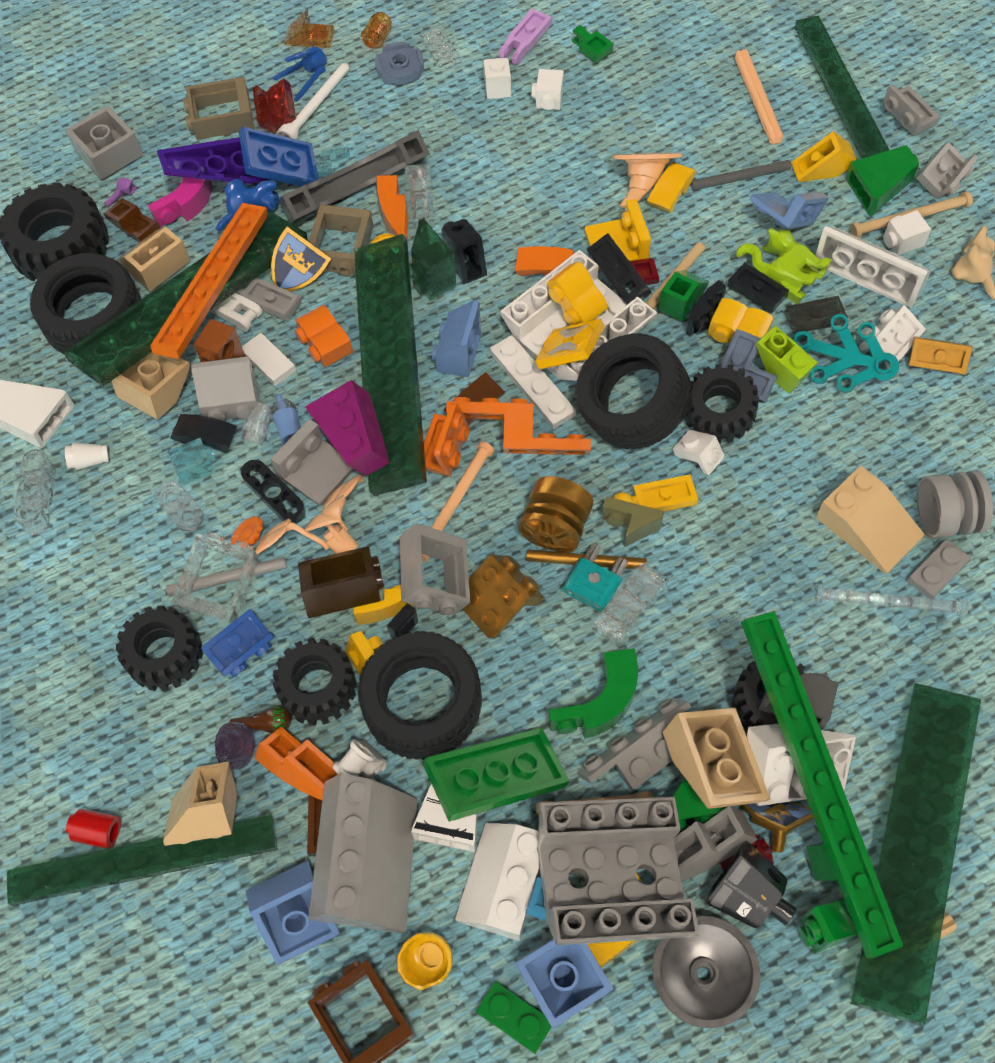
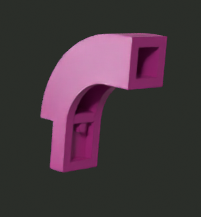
(185, 201)

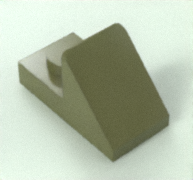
(639, 519)

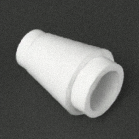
(85, 455)

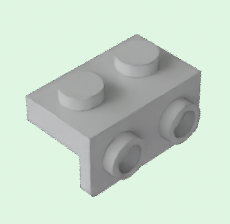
(910, 109)
(945, 171)

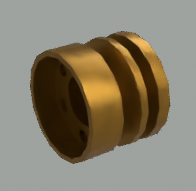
(556, 514)

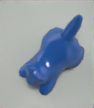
(238, 193)

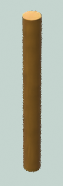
(572, 558)

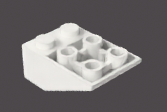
(777, 765)

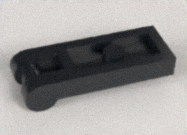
(618, 268)

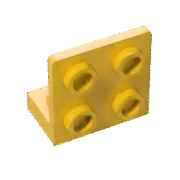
(628, 233)

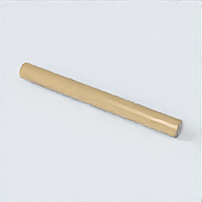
(685, 264)

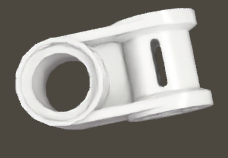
(361, 761)

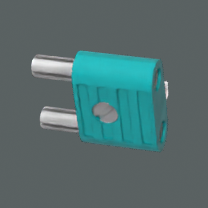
(593, 583)

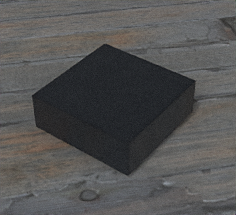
(403, 621)

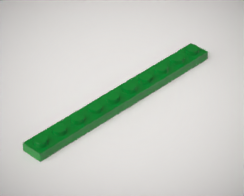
(822, 786)

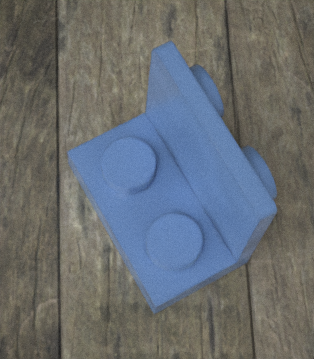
(798, 212)

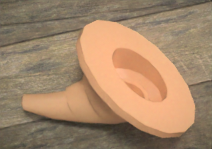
(644, 172)

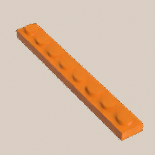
(209, 281)

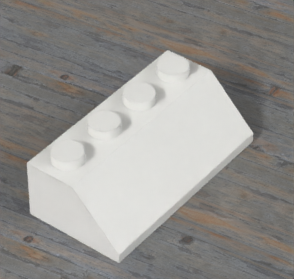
(872, 266)

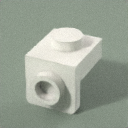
(701, 449)

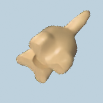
(977, 262)

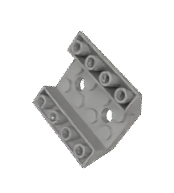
(607, 846)

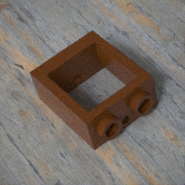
(329, 992)

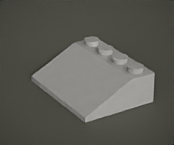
(363, 855)

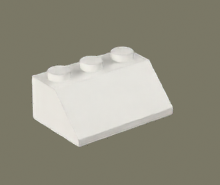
(501, 880)

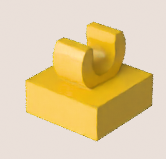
(360, 649)

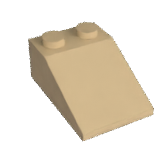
(870, 520)
(715, 757)

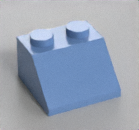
(458, 340)
(282, 913)

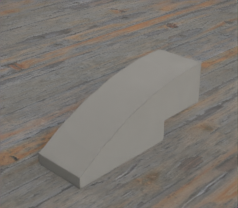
(712, 842)

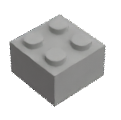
(104, 142)

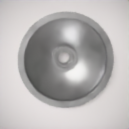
(731, 967)

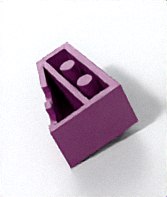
(351, 426)

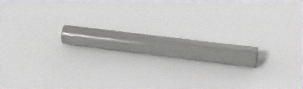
(231, 575)

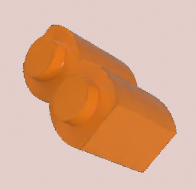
(323, 335)

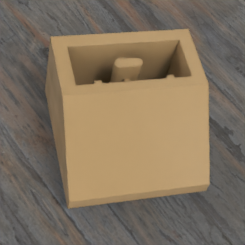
(155, 258)
(203, 806)

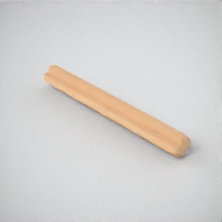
(759, 97)

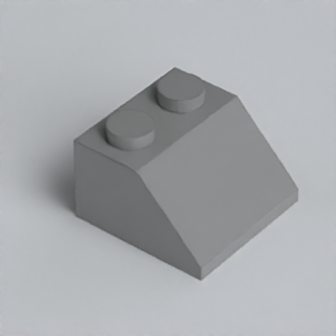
(226, 388)

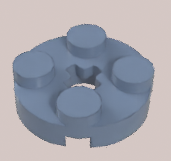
(408, 71)

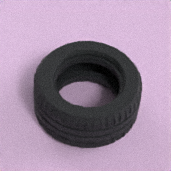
(71, 279)
(618, 359)
(411, 653)

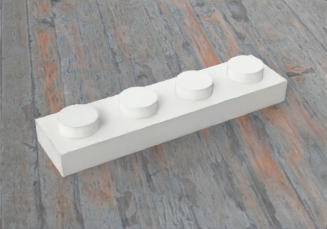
(533, 382)

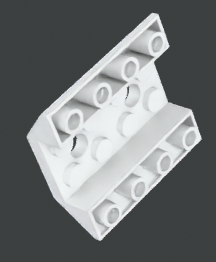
(537, 314)

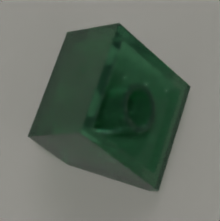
(431, 263)

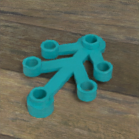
(850, 355)

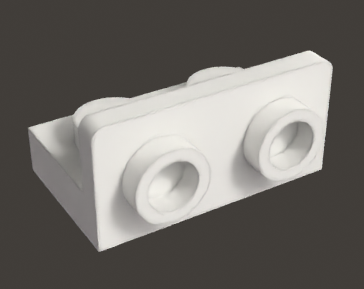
(896, 332)

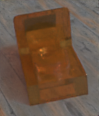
(305, 34)

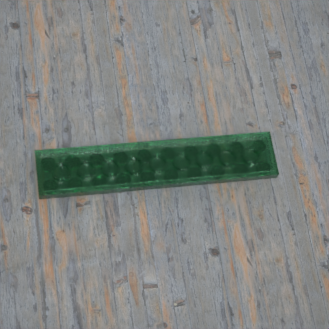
(129, 335)
(390, 360)
(919, 850)

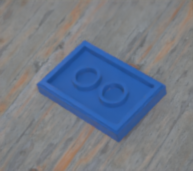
(277, 157)

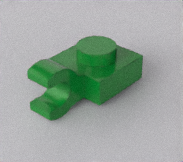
(592, 45)

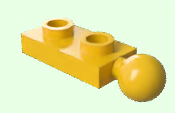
(663, 494)

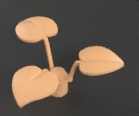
(336, 536)

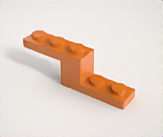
(519, 427)

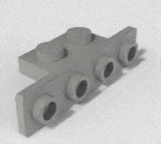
(640, 751)

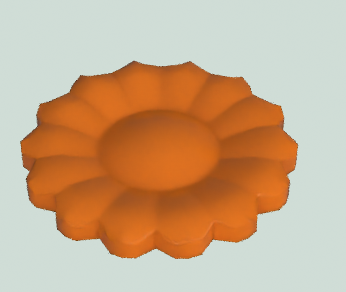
(248, 531)

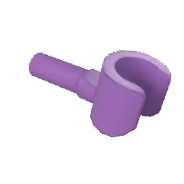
(123, 185)

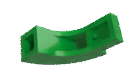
(610, 706)

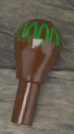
(267, 720)

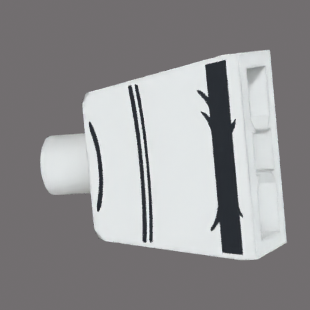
(435, 828)

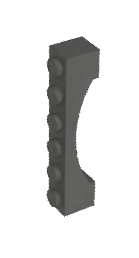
(354, 177)

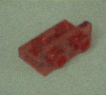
(274, 106)

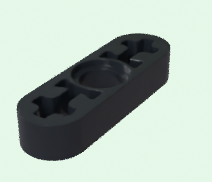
(272, 480)

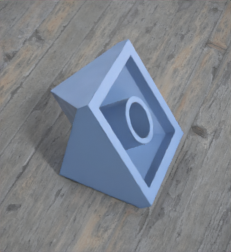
(563, 979)

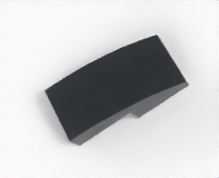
(702, 311)
(211, 431)

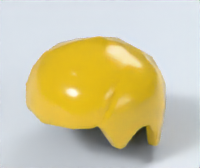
(424, 960)

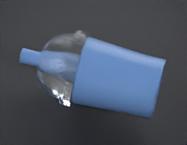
(285, 418)

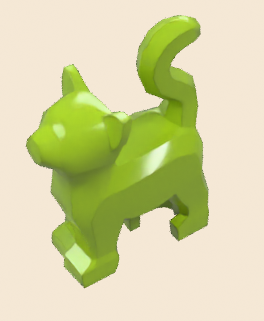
(791, 263)

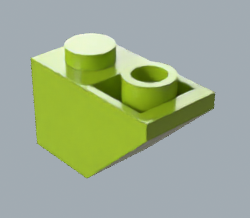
(784, 359)

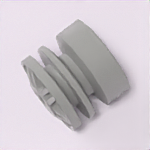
(955, 504)

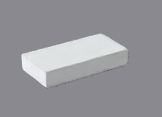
(268, 359)

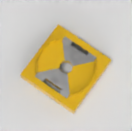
(570, 344)

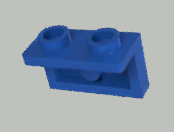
(237, 643)

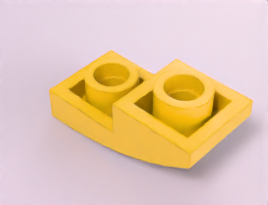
(670, 186)
(381, 610)

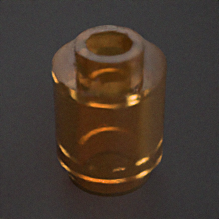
(376, 30)

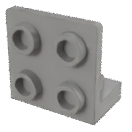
(311, 464)

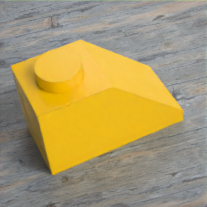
(825, 159)

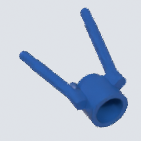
(312, 60)

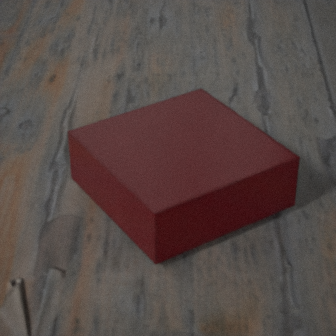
(647, 270)

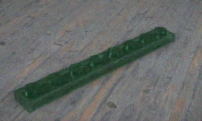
(840, 87)
(136, 862)

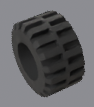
(726, 383)
(143, 632)
(307, 659)
(747, 700)

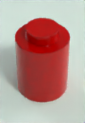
(93, 828)

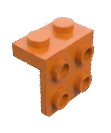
(445, 440)

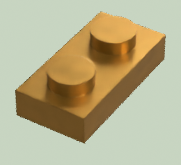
(939, 355)

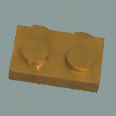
(499, 594)

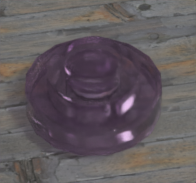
(234, 745)

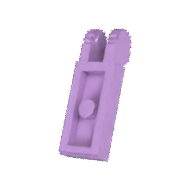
(525, 35)

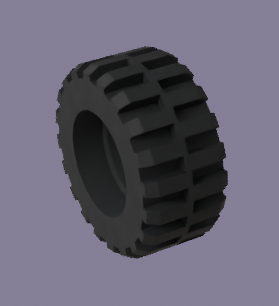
(45, 209)

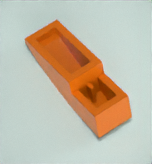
(392, 205)
(296, 763)

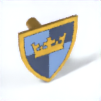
(296, 261)
(779, 819)

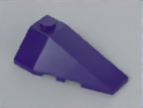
(209, 160)

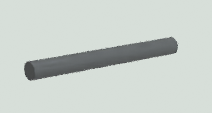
(740, 175)

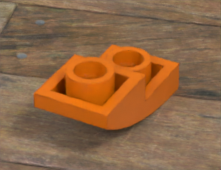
(540, 259)

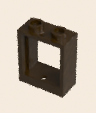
(340, 581)

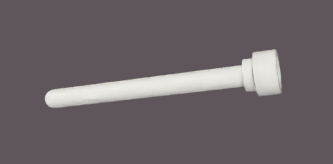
(291, 129)

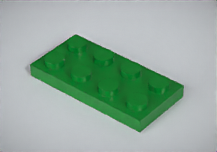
(495, 773)

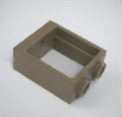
(214, 94)
(345, 220)

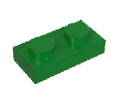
(514, 1017)

